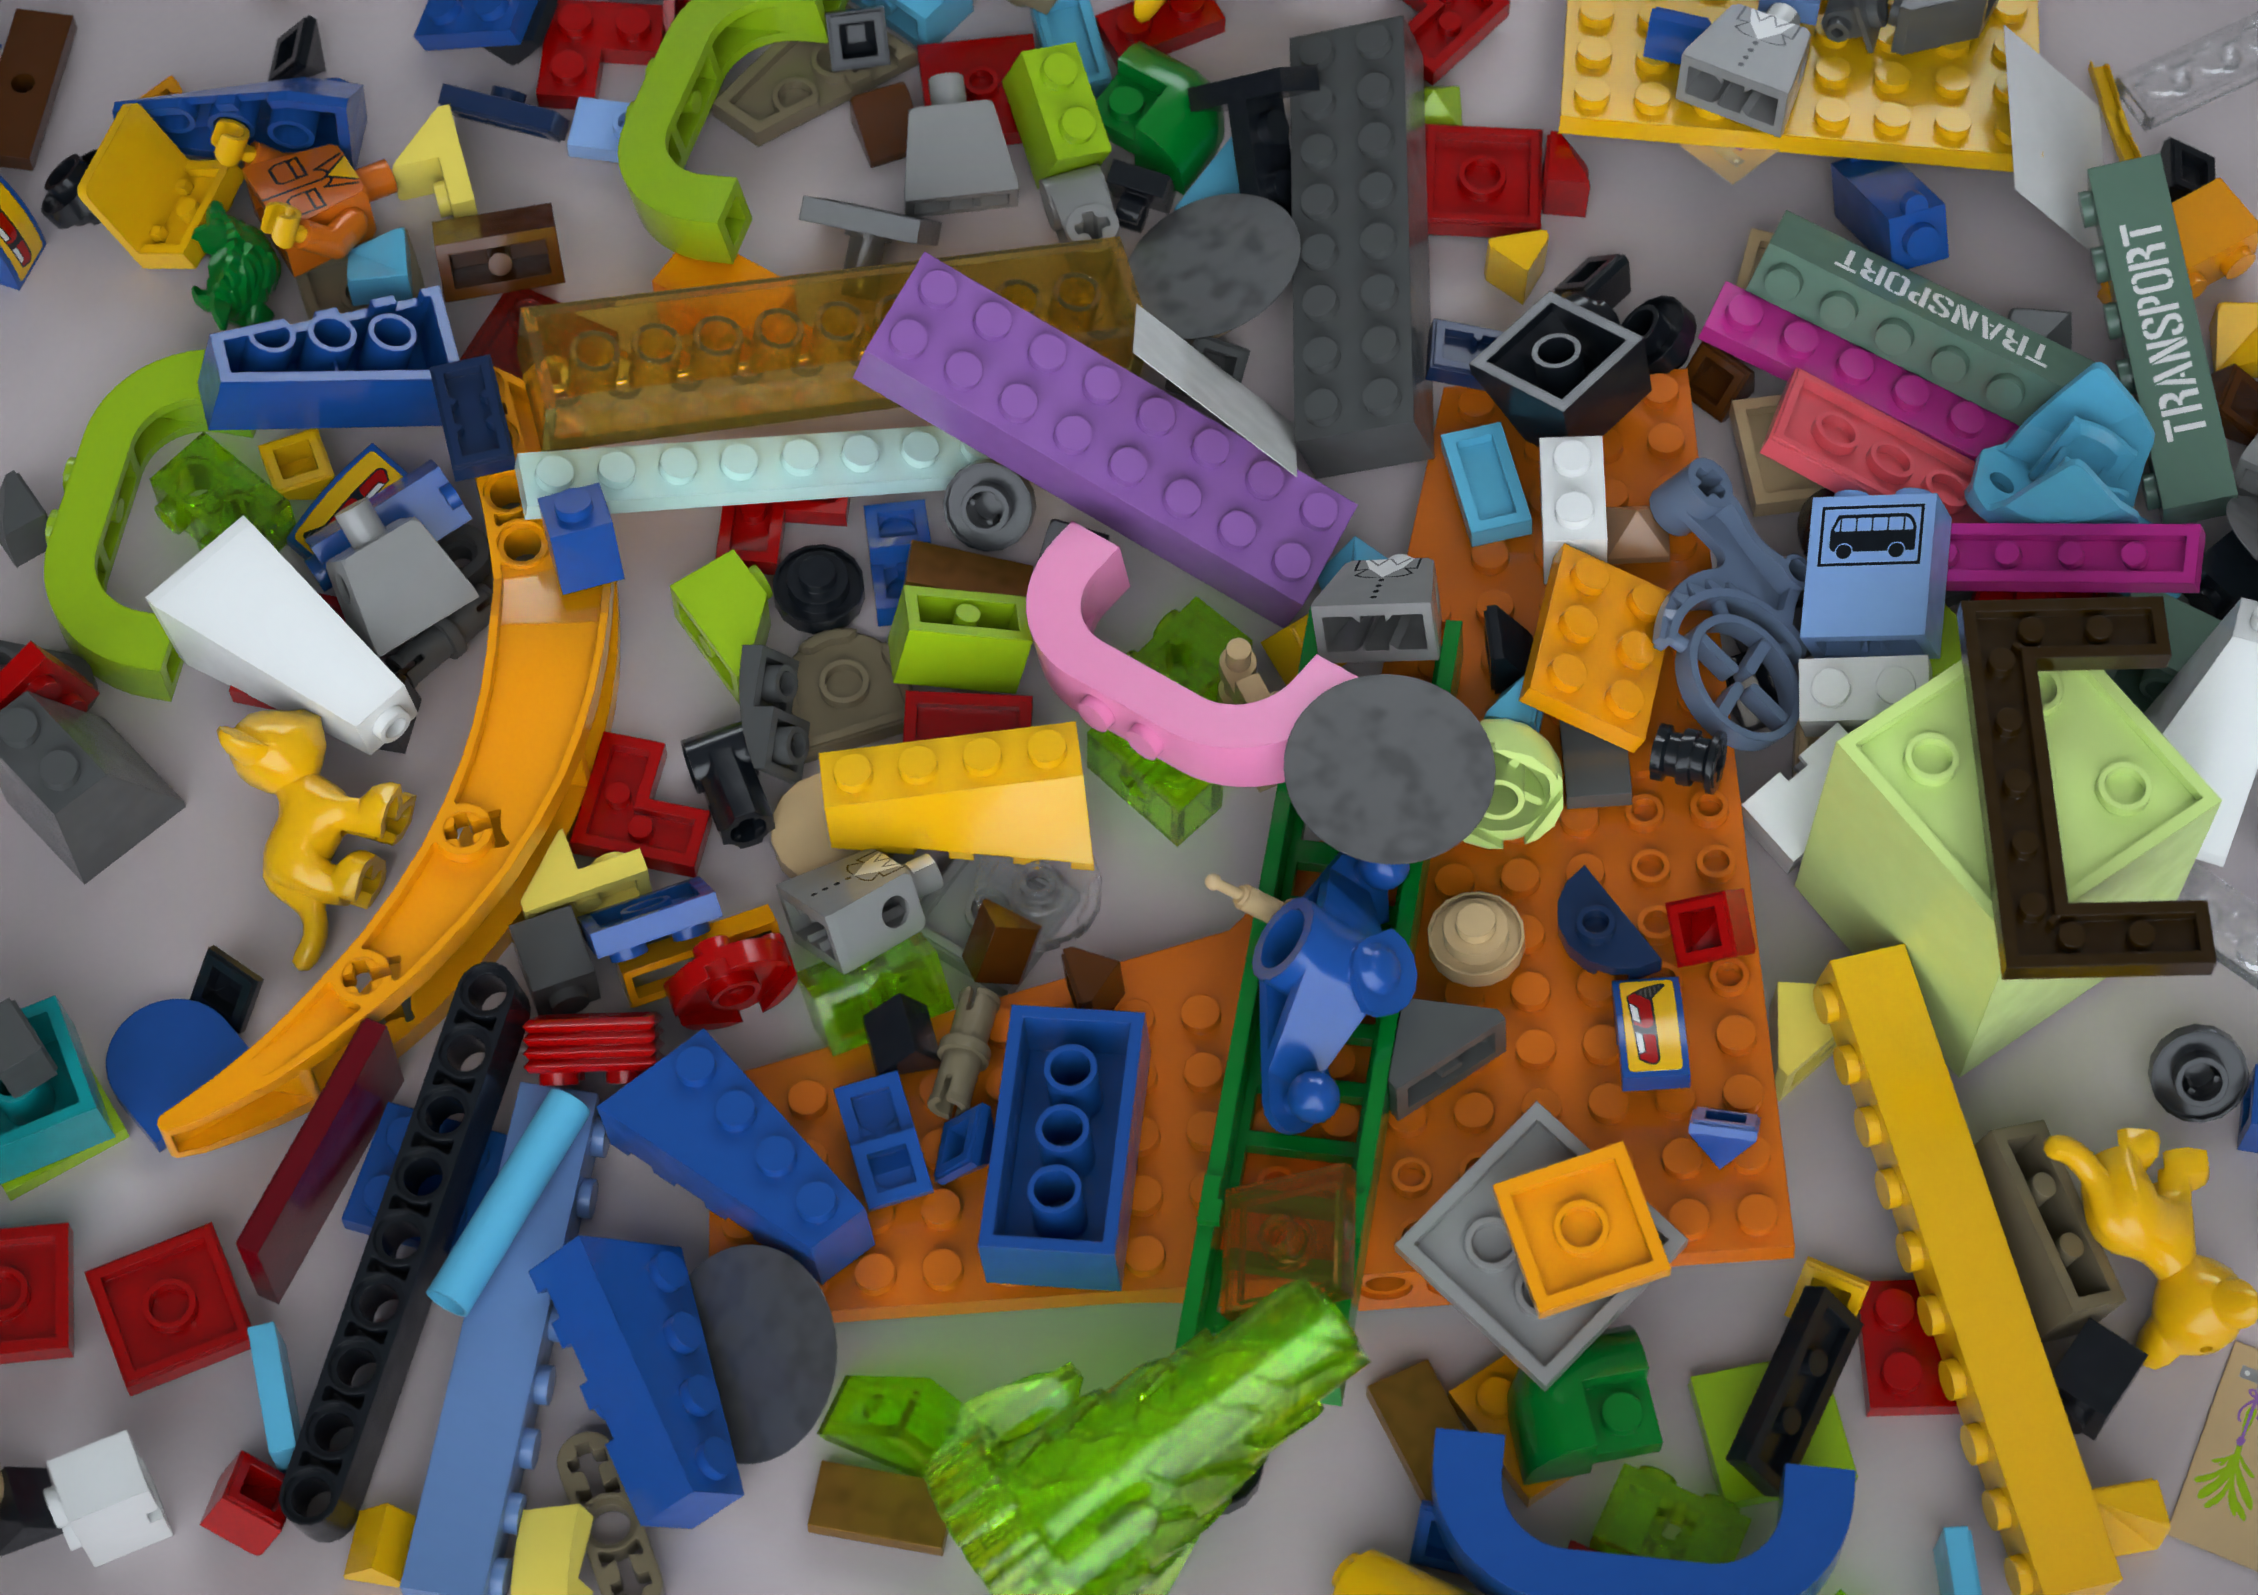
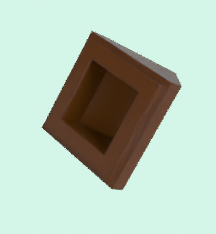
(1717, 380)
(1000, 945)
(1092, 979)

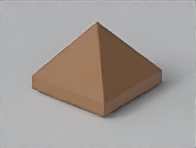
(1635, 536)

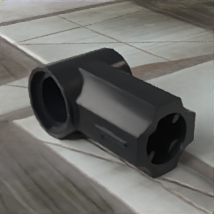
(730, 784)

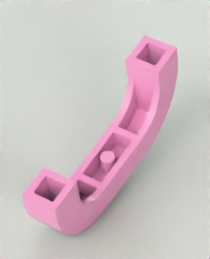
(1158, 717)

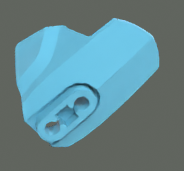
(2069, 459)

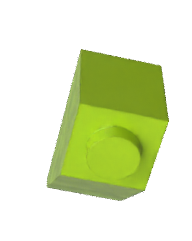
(722, 610)

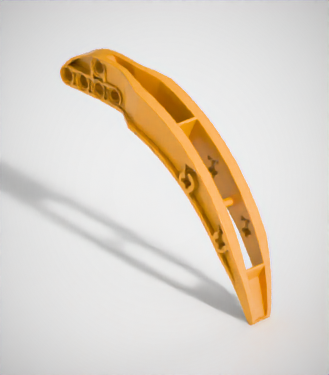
(519, 782)

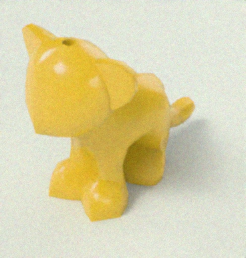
(284, 757)
(2196, 1298)

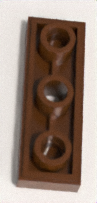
(30, 82)

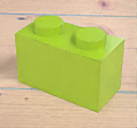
(1055, 111)
(959, 639)

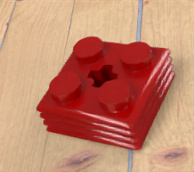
(572, 1044)

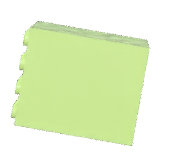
(1905, 850)

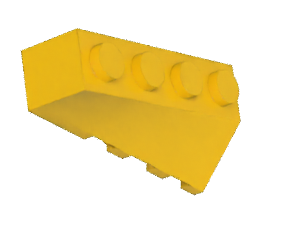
(964, 796)

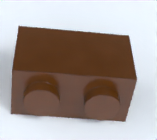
(498, 252)

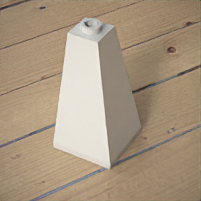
(267, 632)
(2213, 719)

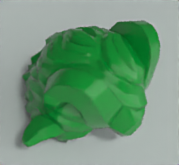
(240, 270)

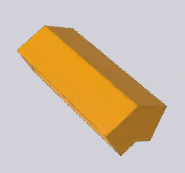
(669, 952)

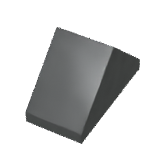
(1438, 1048)

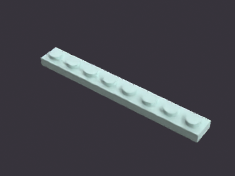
(749, 469)

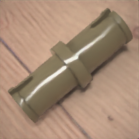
(964, 1052)

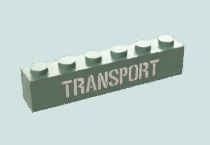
(1911, 321)
(2159, 338)

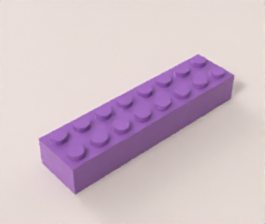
(1104, 440)

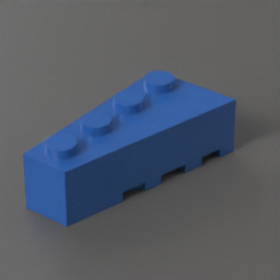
(332, 369)

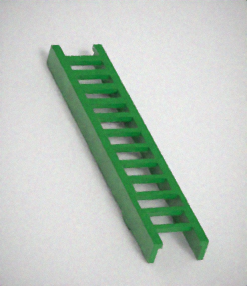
(1242, 1083)

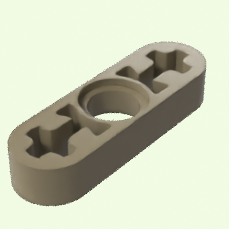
(578, 1490)

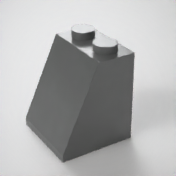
(79, 783)

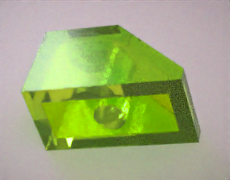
(892, 1420)

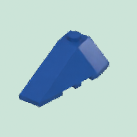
(278, 113)

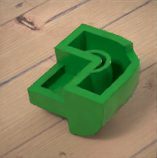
(1151, 115)
(1588, 1414)

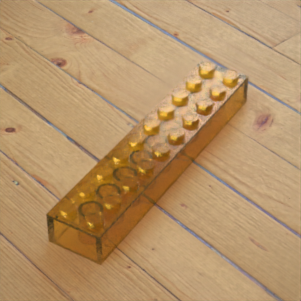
(780, 343)

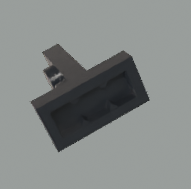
(1259, 125)

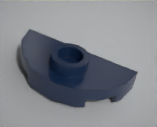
(1600, 933)

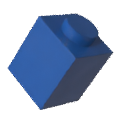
(581, 538)

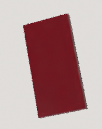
(320, 1161)

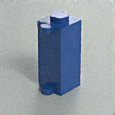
(1890, 211)
(419, 494)

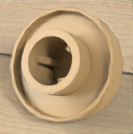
(1476, 939)

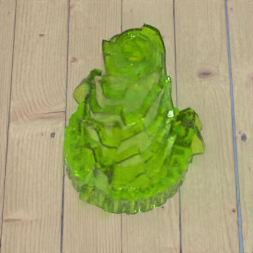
(1127, 1477)

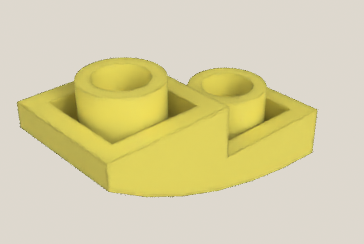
(551, 1551)

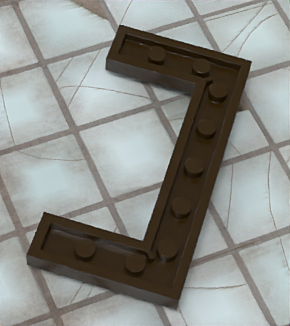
(2034, 923)

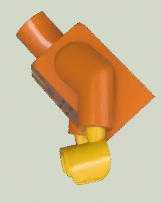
(306, 199)

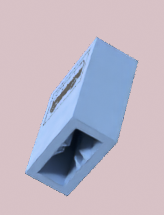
(1876, 574)

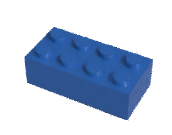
(1065, 1148)

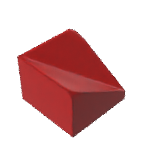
(1564, 179)
(1710, 927)
(246, 1504)

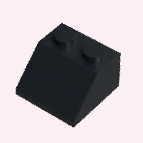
(1564, 371)

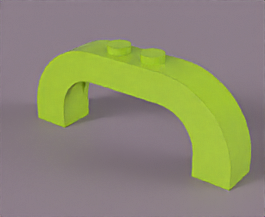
(679, 208)
(85, 533)

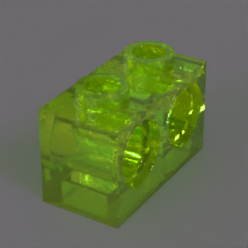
(230, 494)

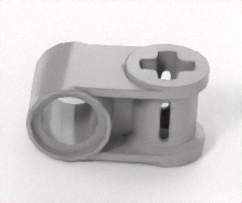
(1079, 205)

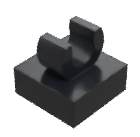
(1138, 192)

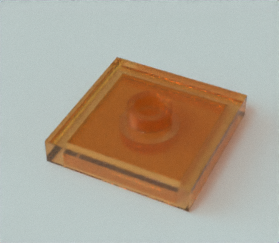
(1287, 1233)

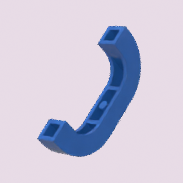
(1507, 1560)

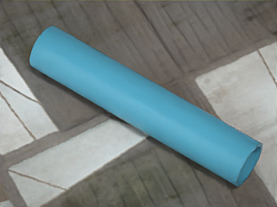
(508, 1202)

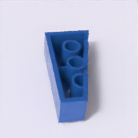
(730, 1147)
(647, 1374)

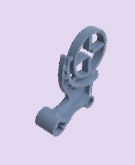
(1750, 599)

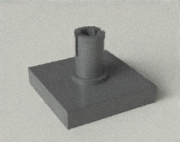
(868, 228)

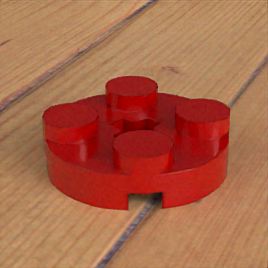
(730, 979)

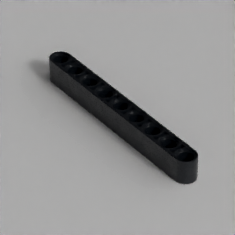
(385, 1277)

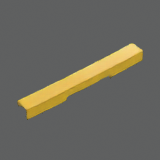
(2112, 111)

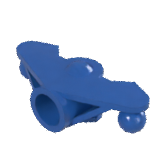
(1318, 976)

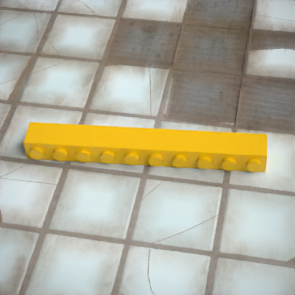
(1964, 1278)

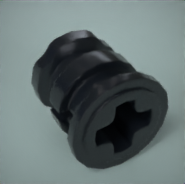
(1688, 757)

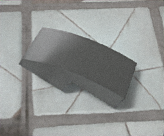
(766, 693)

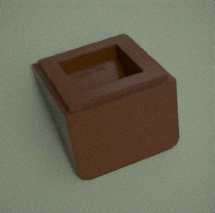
(882, 122)
(2237, 403)

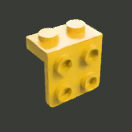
(152, 191)

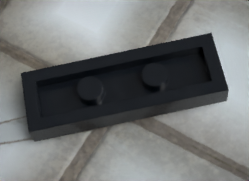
(1794, 1389)

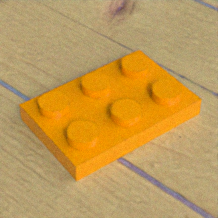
(1596, 649)

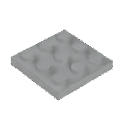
(1472, 1264)

